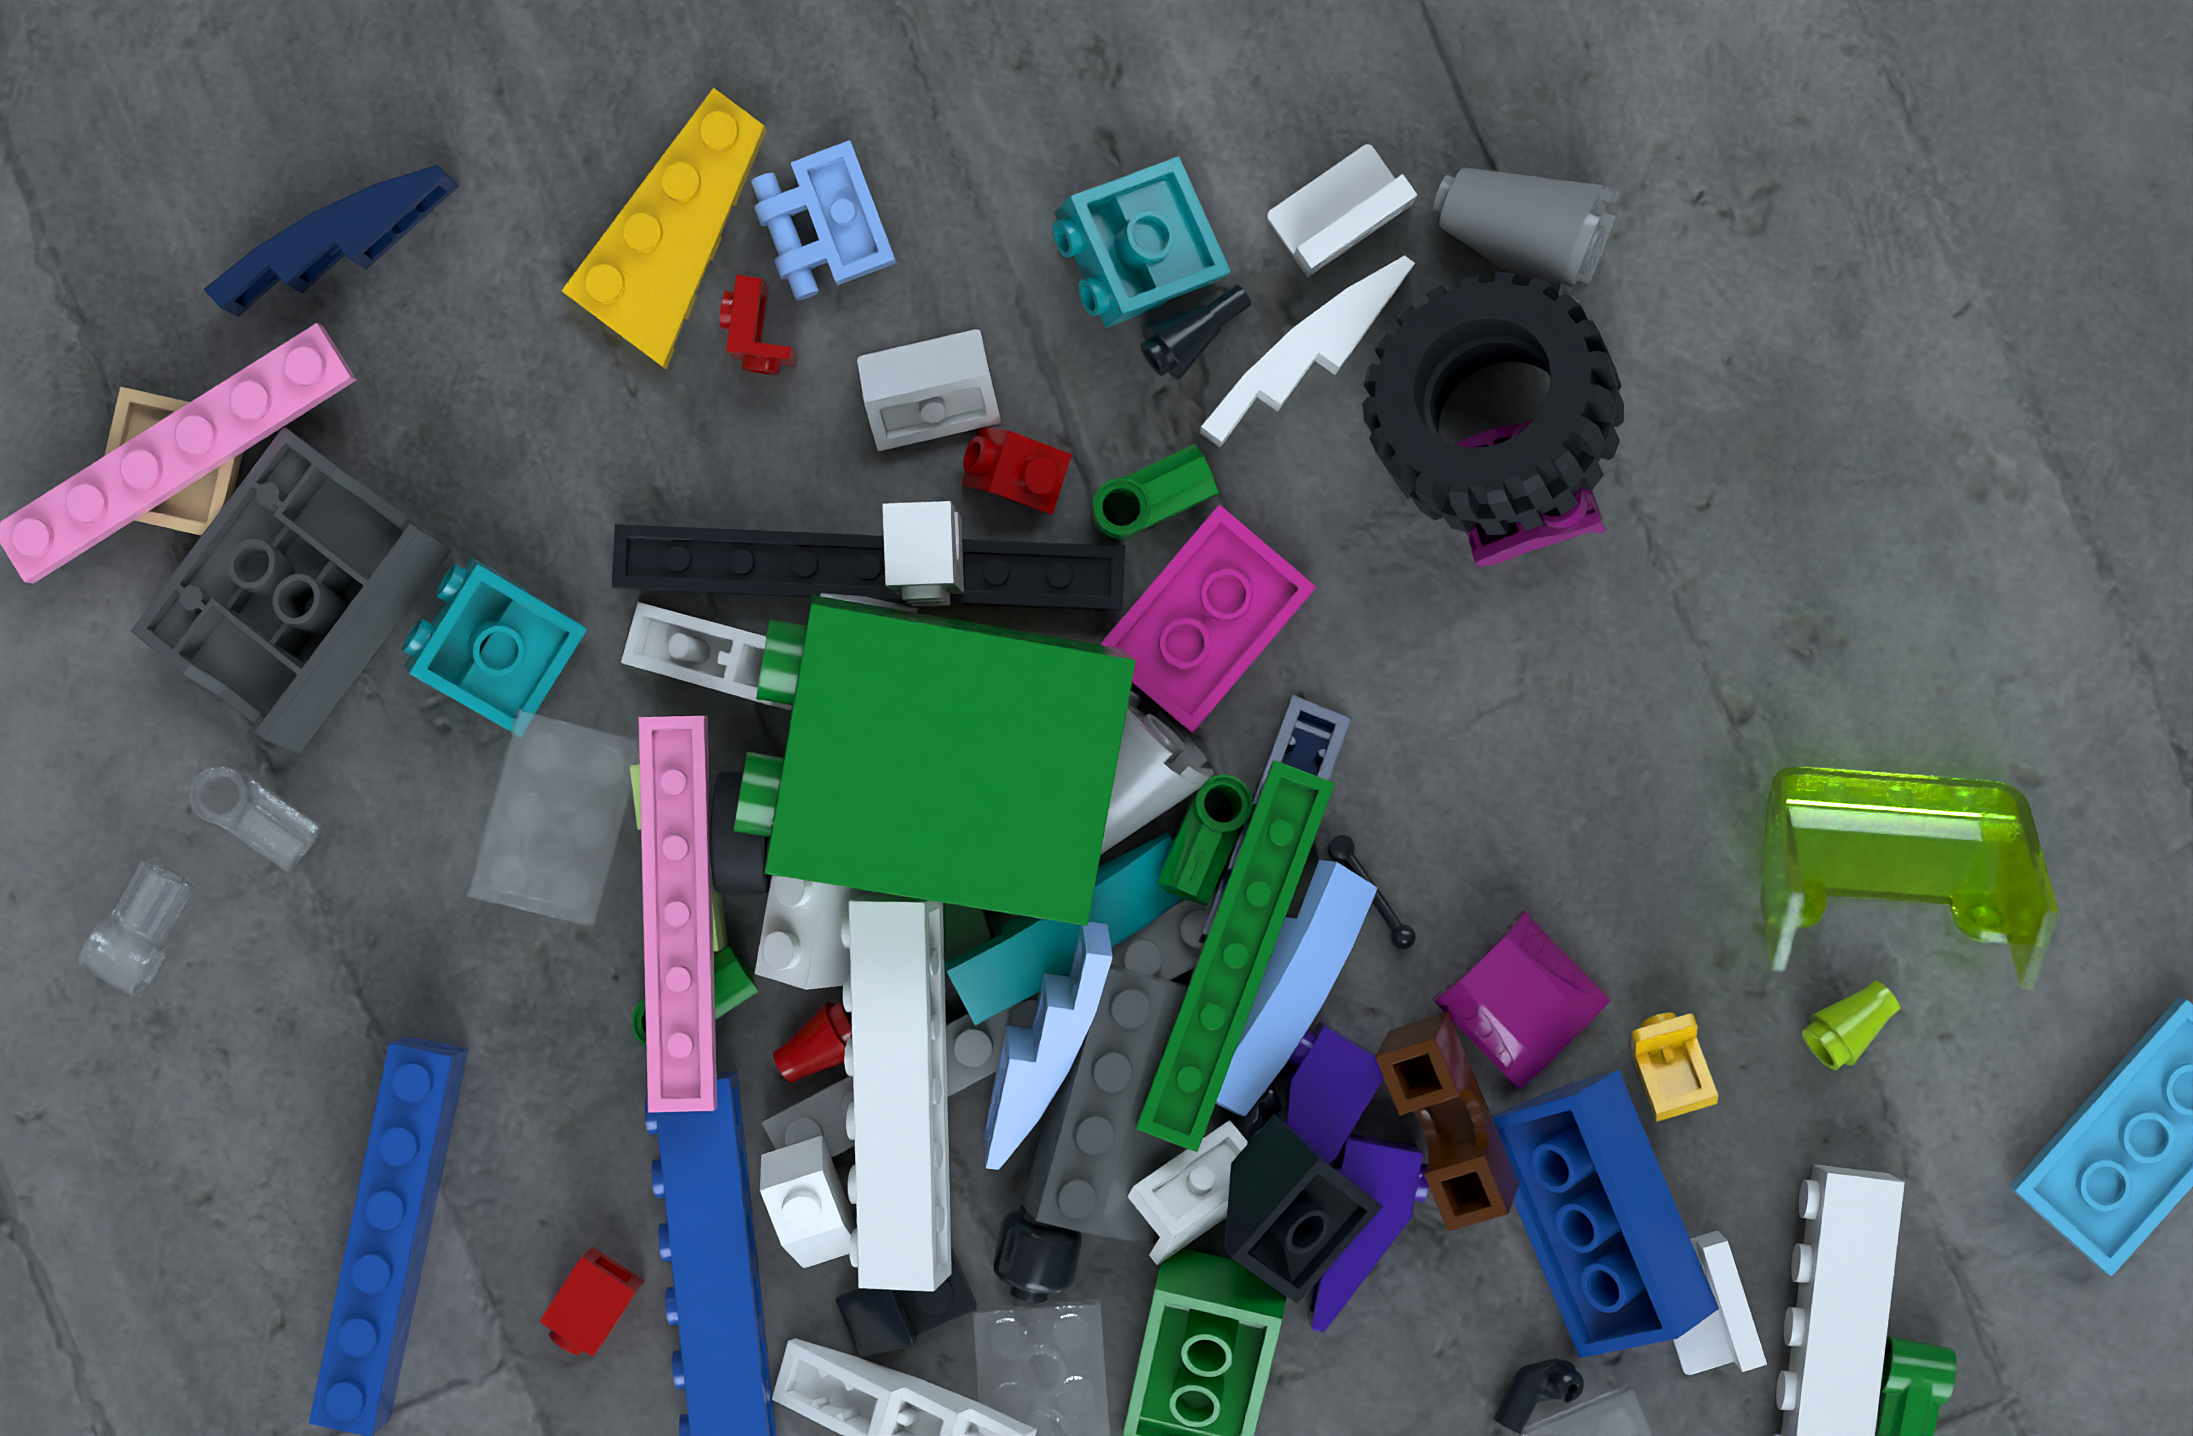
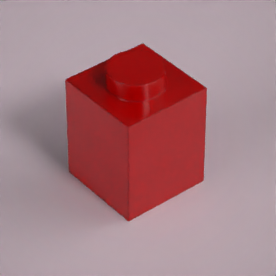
(590, 1303)

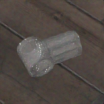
(259, 817)
(129, 944)

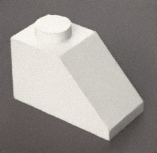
(807, 1202)

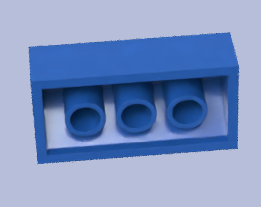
(1603, 1218)

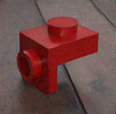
(744, 317)
(1015, 468)

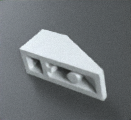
(696, 651)

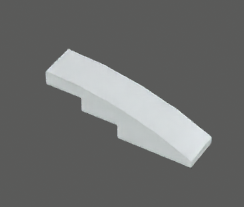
(1322, 337)
(878, 1401)

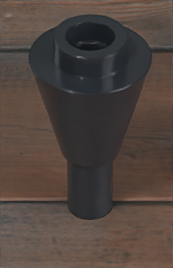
(1180, 339)

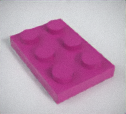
(1208, 617)

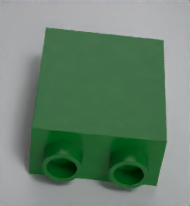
(938, 759)

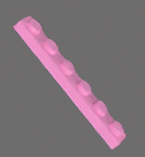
(174, 453)
(677, 914)

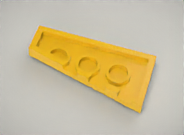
(658, 247)

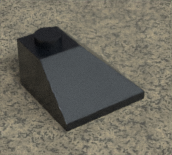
(1291, 1209)

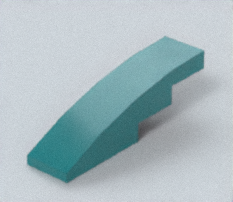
(1014, 962)

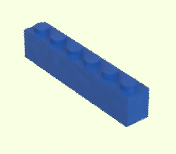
(388, 1236)
(713, 1268)

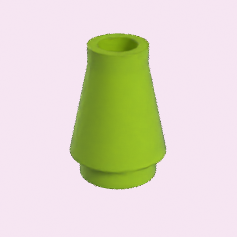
(1848, 1026)

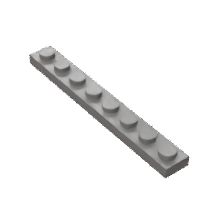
(973, 1051)

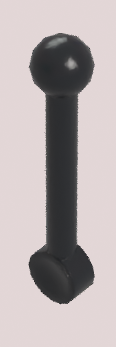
(1402, 935)

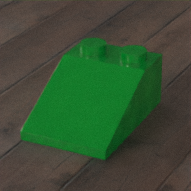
(1205, 1349)

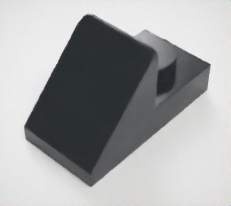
(894, 1318)

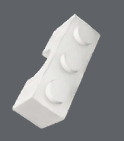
(923, 552)

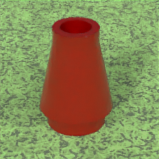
(816, 1044)

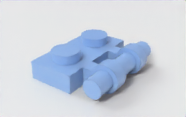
(841, 213)

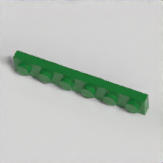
(1234, 956)

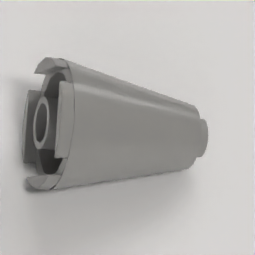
(1529, 223)
(1153, 772)

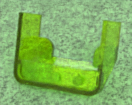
(1908, 843)

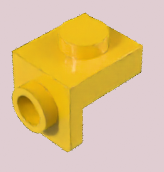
(1672, 1065)

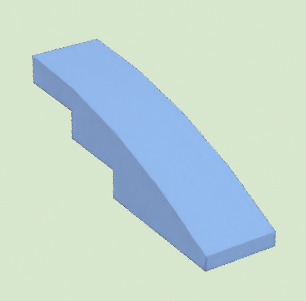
(1296, 981)
(1040, 1057)

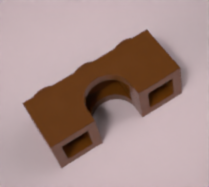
(1466, 1156)

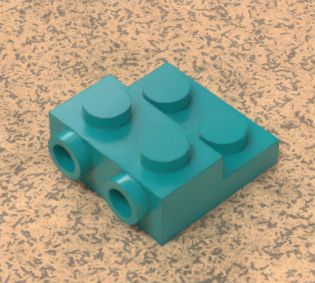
(1138, 242)
(491, 643)

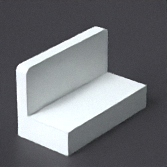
(1340, 209)
(928, 390)
(1189, 1192)
(1729, 1331)

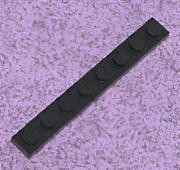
(855, 566)

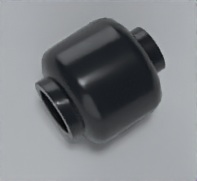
(1035, 1256)

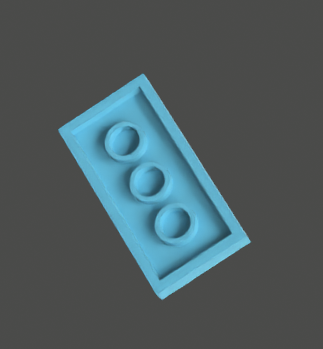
(2123, 1150)

